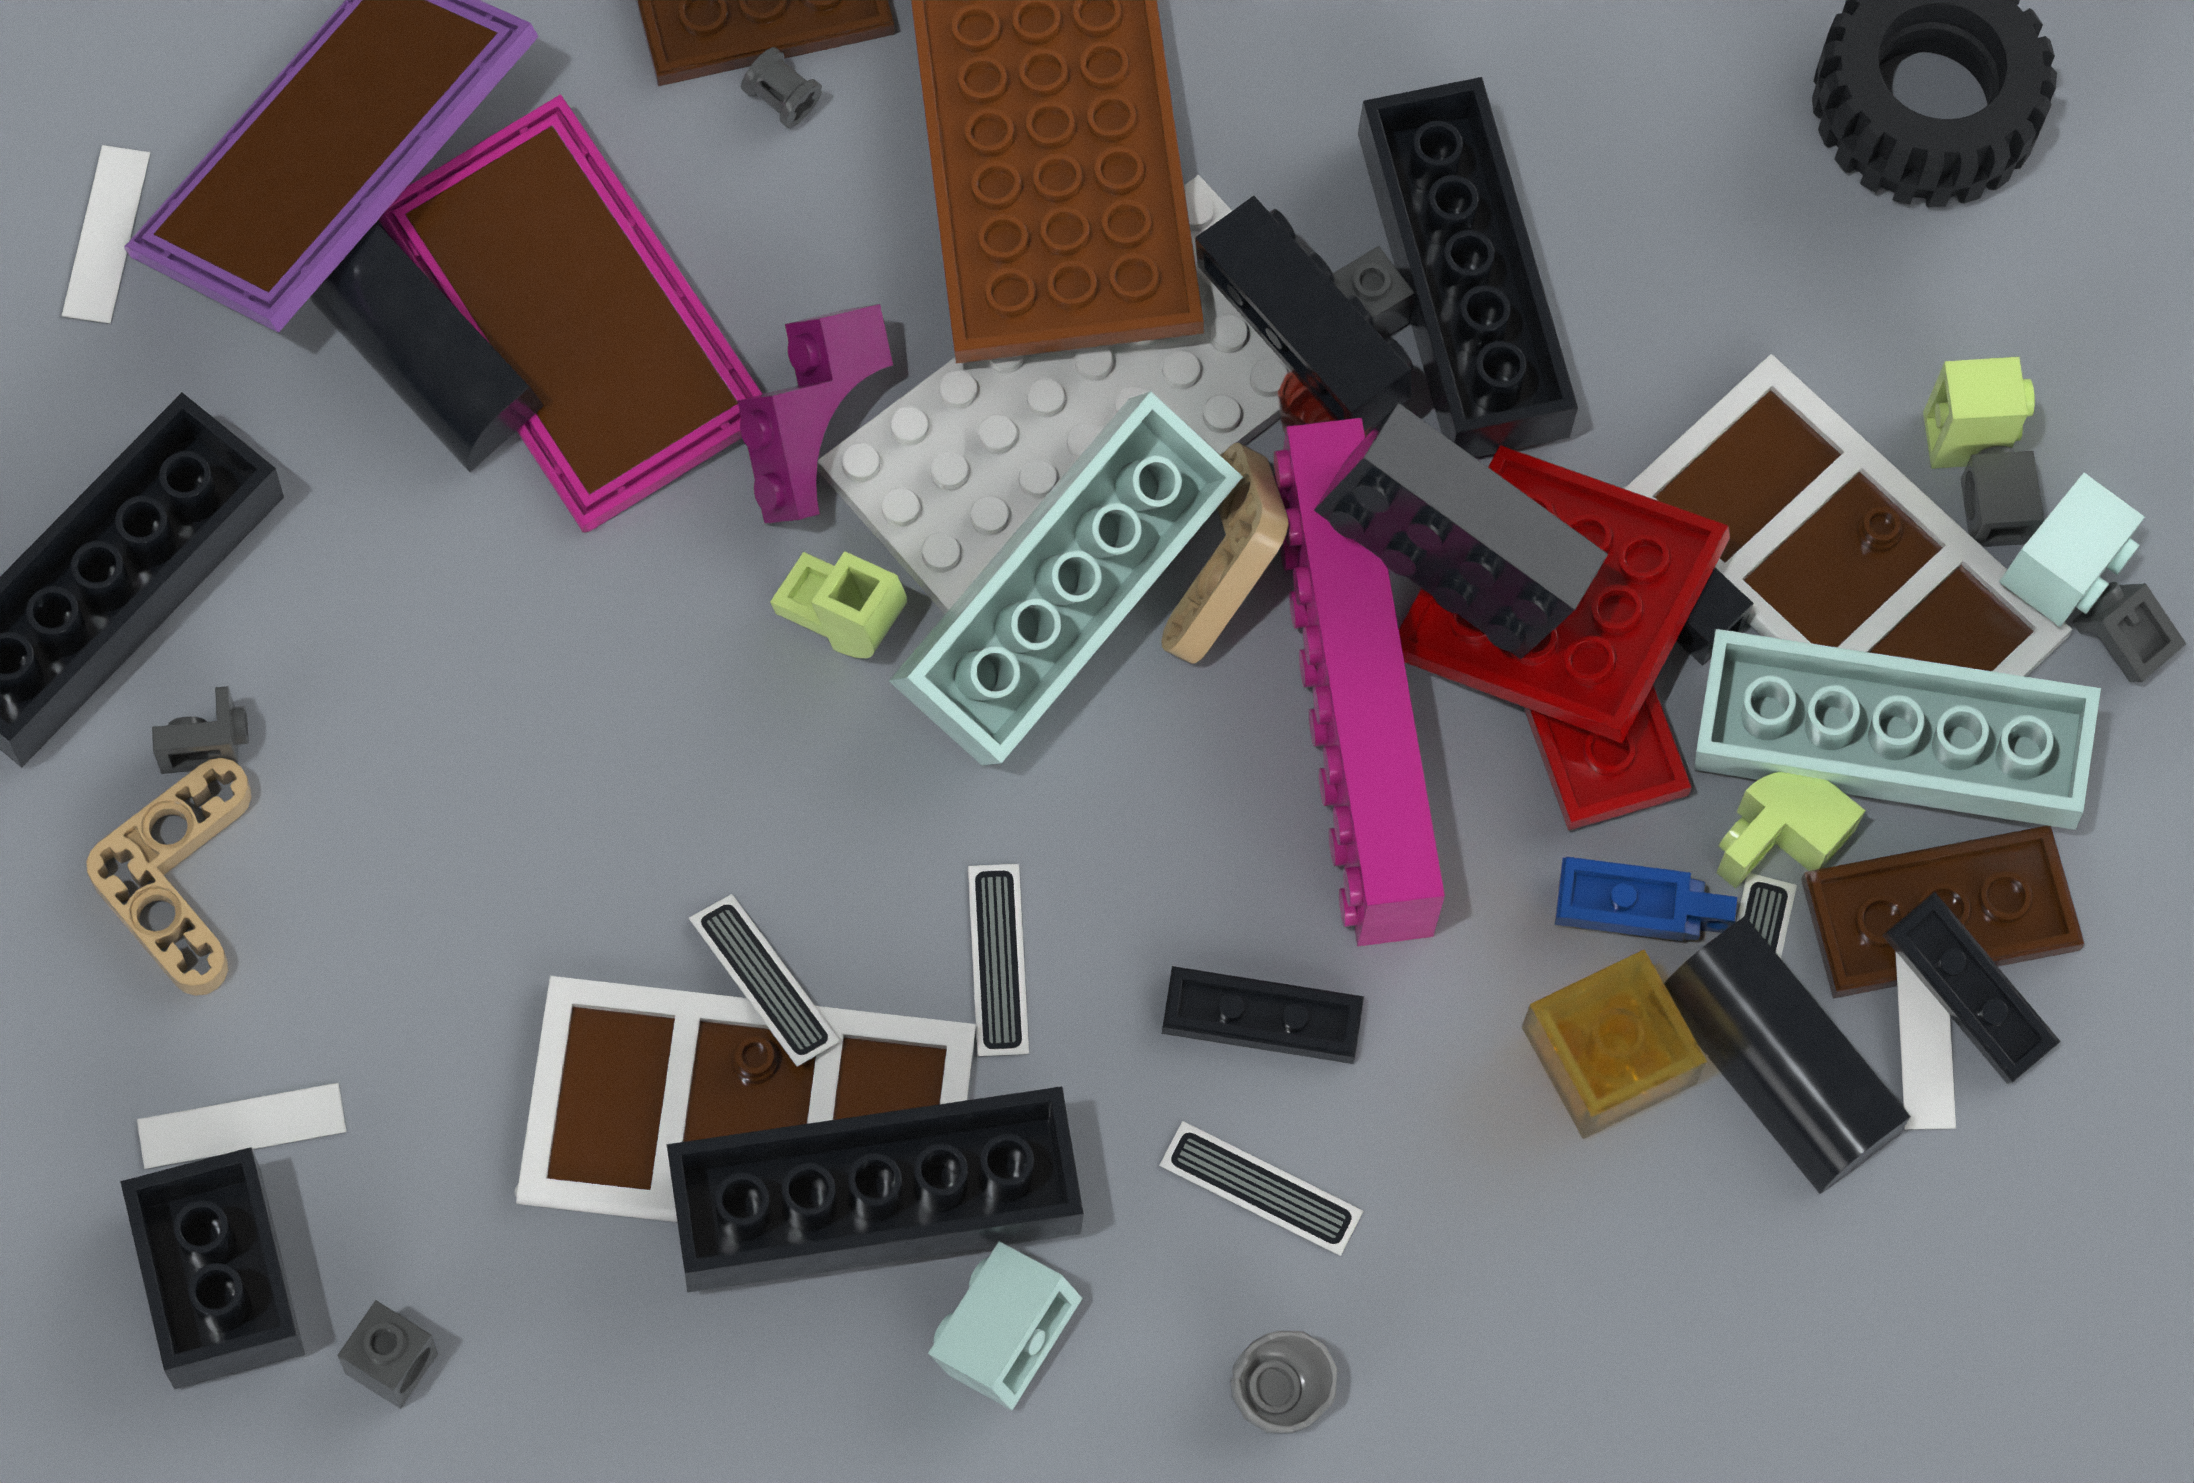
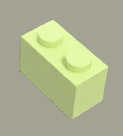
(1976, 408)

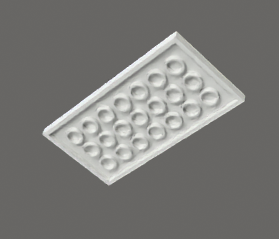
(986, 440)

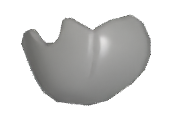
(1284, 1381)

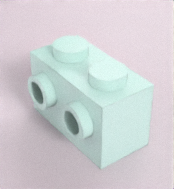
(2072, 551)
(1004, 1325)

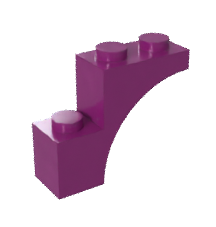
(789, 424)

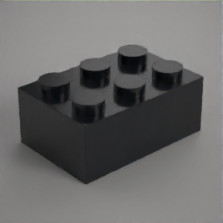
(212, 1268)

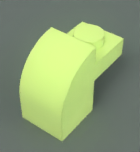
(844, 602)
(1792, 811)

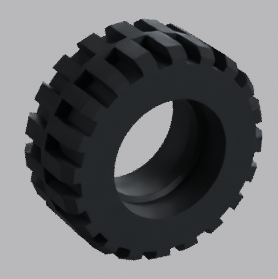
(1924, 153)

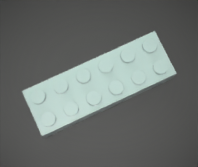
(1066, 579)
(1899, 728)

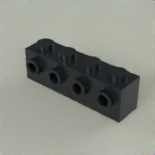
(1303, 314)

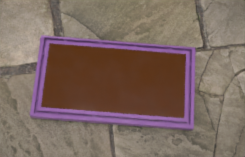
(328, 150)

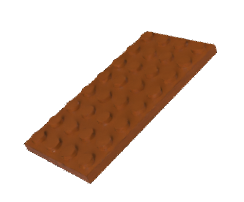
(1055, 175)

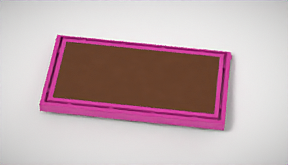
(582, 305)

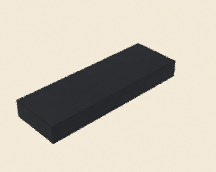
(1971, 988)
(1262, 1015)

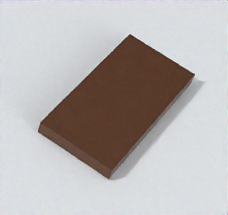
(724, 35)
(1999, 887)

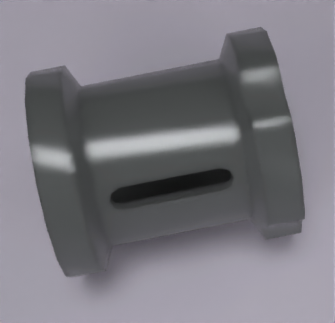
(781, 87)

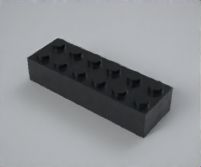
(1471, 268)
(121, 566)
(875, 1189)

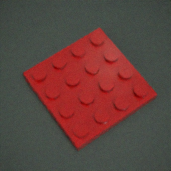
(1618, 637)

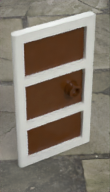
(1839, 538)
(668, 1066)

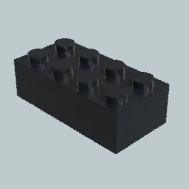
(1460, 532)

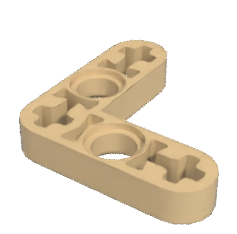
(1254, 533)
(153, 860)

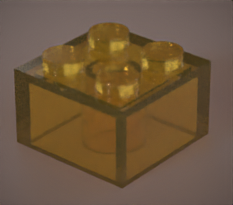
(1613, 1043)

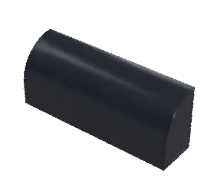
(425, 349)
(1784, 1055)

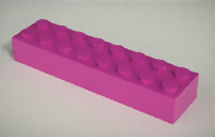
(1359, 702)

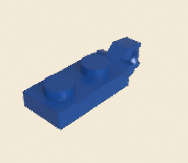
(1639, 901)

